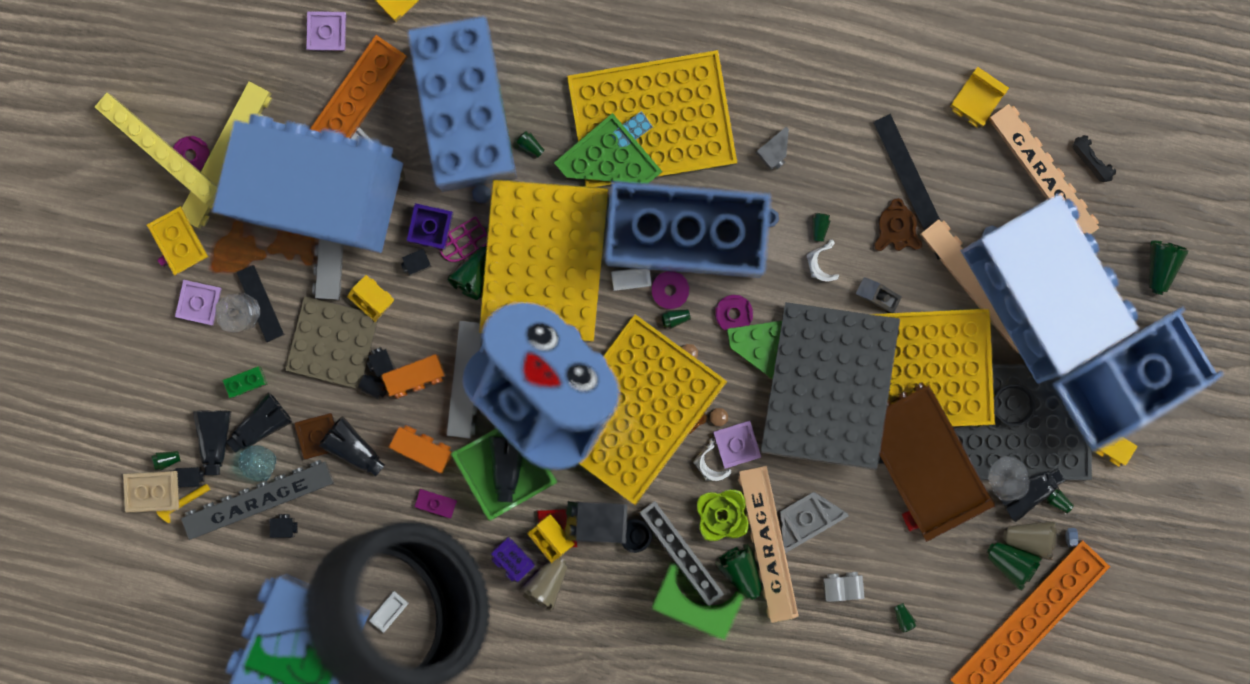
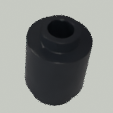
(373, 386)

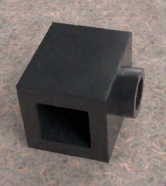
(380, 362)
(283, 526)

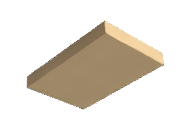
(151, 491)

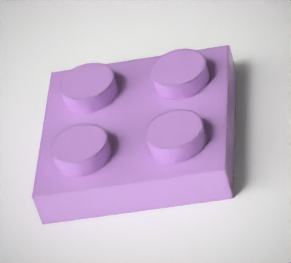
(326, 31)
(198, 302)
(737, 444)

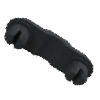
(1098, 168)

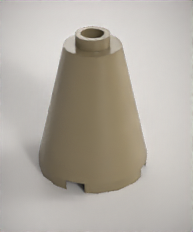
(1033, 538)
(545, 584)

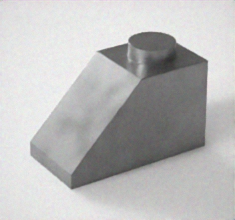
(775, 150)
(878, 294)

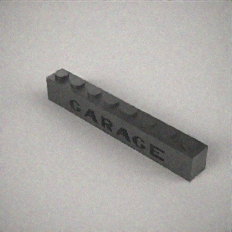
(257, 500)

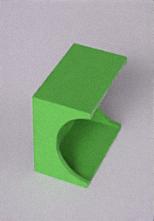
(477, 469)
(711, 619)

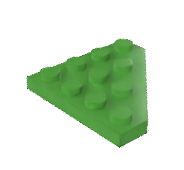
(602, 159)
(757, 344)

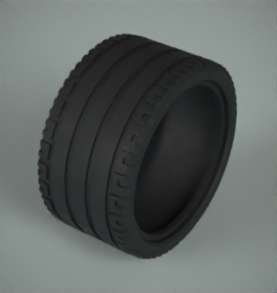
(454, 586)

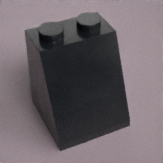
(596, 522)

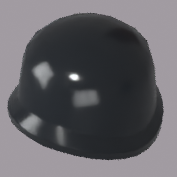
(637, 536)

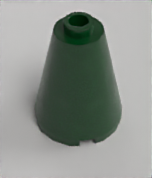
(1164, 265)
(470, 275)
(1014, 563)
(741, 571)

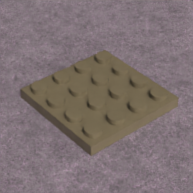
(331, 343)

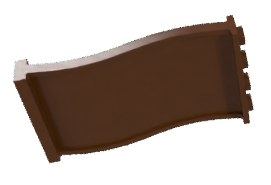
(930, 464)

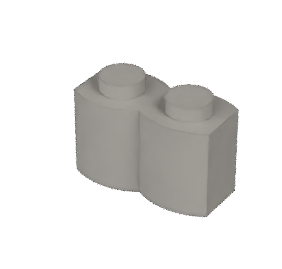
(843, 588)

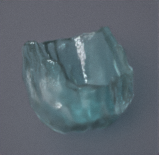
(257, 463)

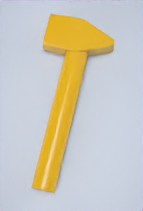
(165, 515)

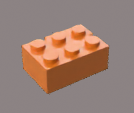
(414, 376)
(421, 448)

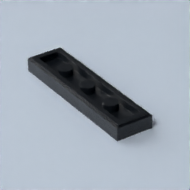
(254, 287)

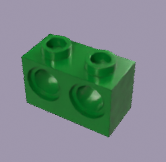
(245, 382)

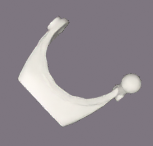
(815, 271)
(707, 473)

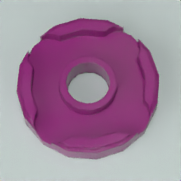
(198, 145)
(660, 295)
(738, 302)

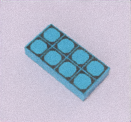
(636, 127)

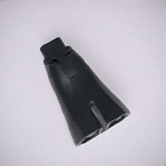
(260, 423)
(212, 437)
(348, 445)
(506, 467)
(1040, 487)

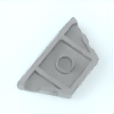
(807, 519)

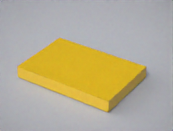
(177, 240)

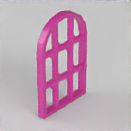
(467, 232)

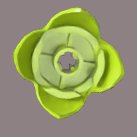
(736, 522)

